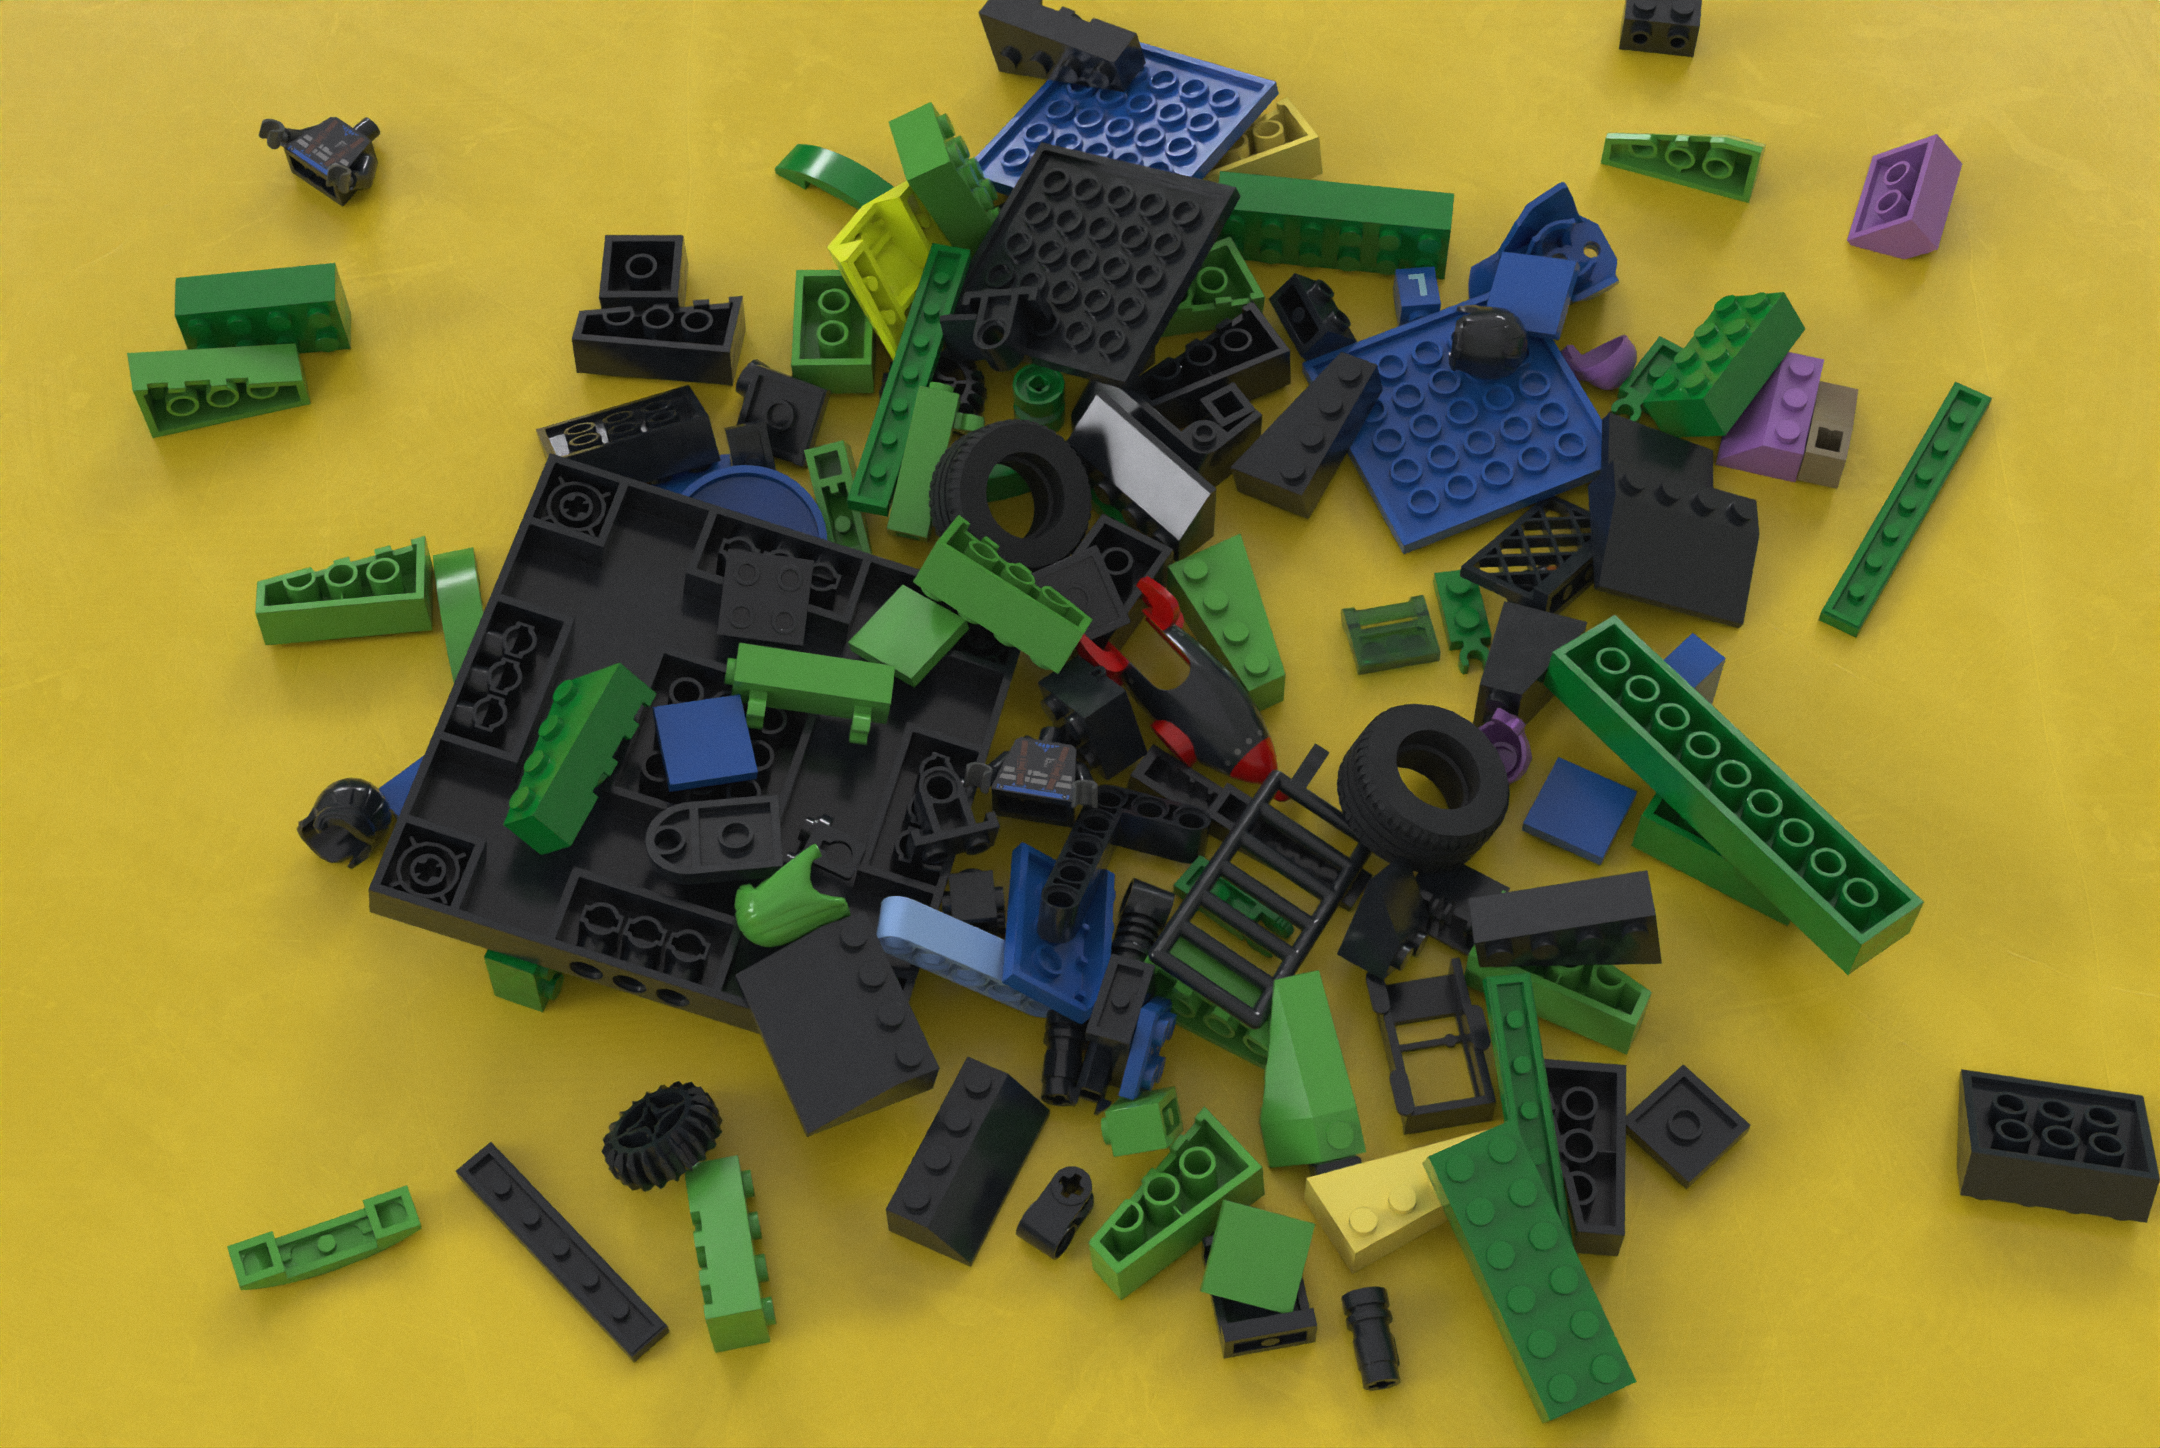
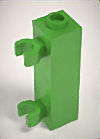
(929, 436)
(811, 685)

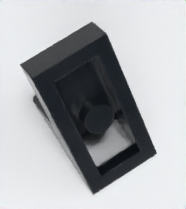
(750, 444)

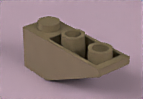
(1829, 435)

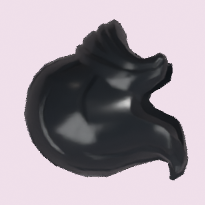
(1488, 342)
(346, 821)

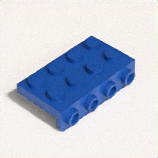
(1055, 974)

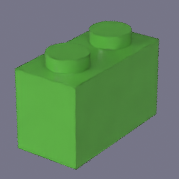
(1143, 1123)

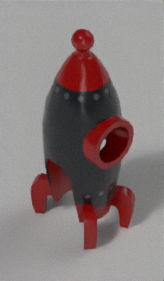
(1204, 717)

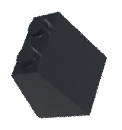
(1521, 660)

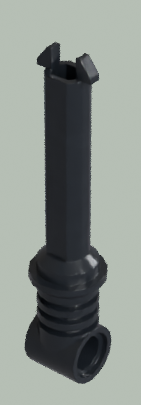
(1140, 924)

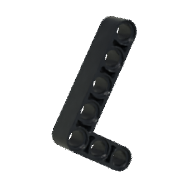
(1122, 820)

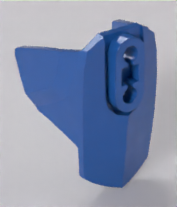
(1554, 230)

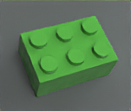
(831, 335)

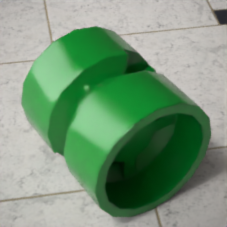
(1039, 396)

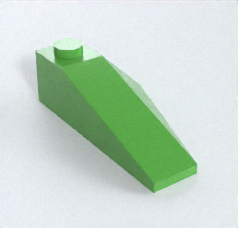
(1699, 161)
(1307, 1091)

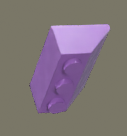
(1906, 199)
(1776, 423)

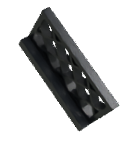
(1553, 588)

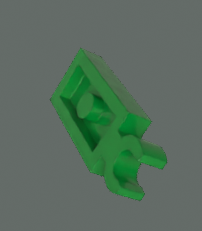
(1641, 381)
(1463, 617)

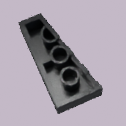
(1060, 45)
(662, 342)
(1237, 352)
(1310, 439)
(1568, 924)
(1591, 1142)

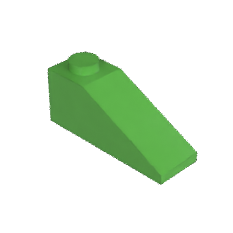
(832, 476)

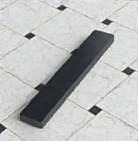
(562, 1252)

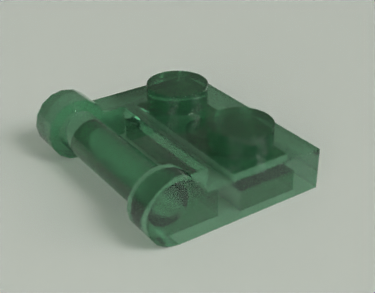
(1391, 644)

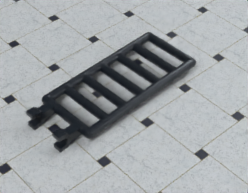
(1221, 866)

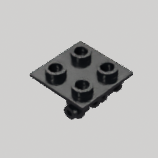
(765, 597)
(1448, 904)

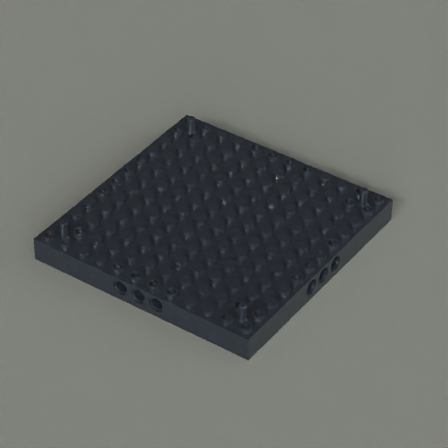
(638, 580)

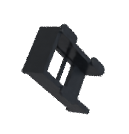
(1426, 1001)

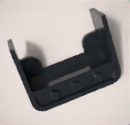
(1201, 444)

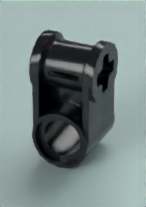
(1053, 1218)

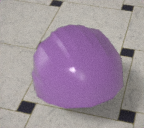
(1604, 365)
(1510, 740)

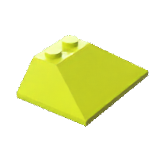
(885, 256)

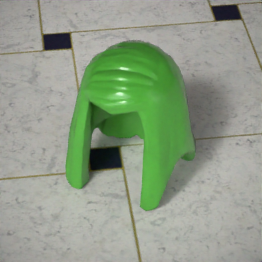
(786, 904)

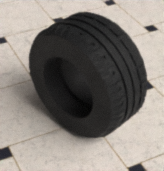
(1048, 467)
(1450, 755)

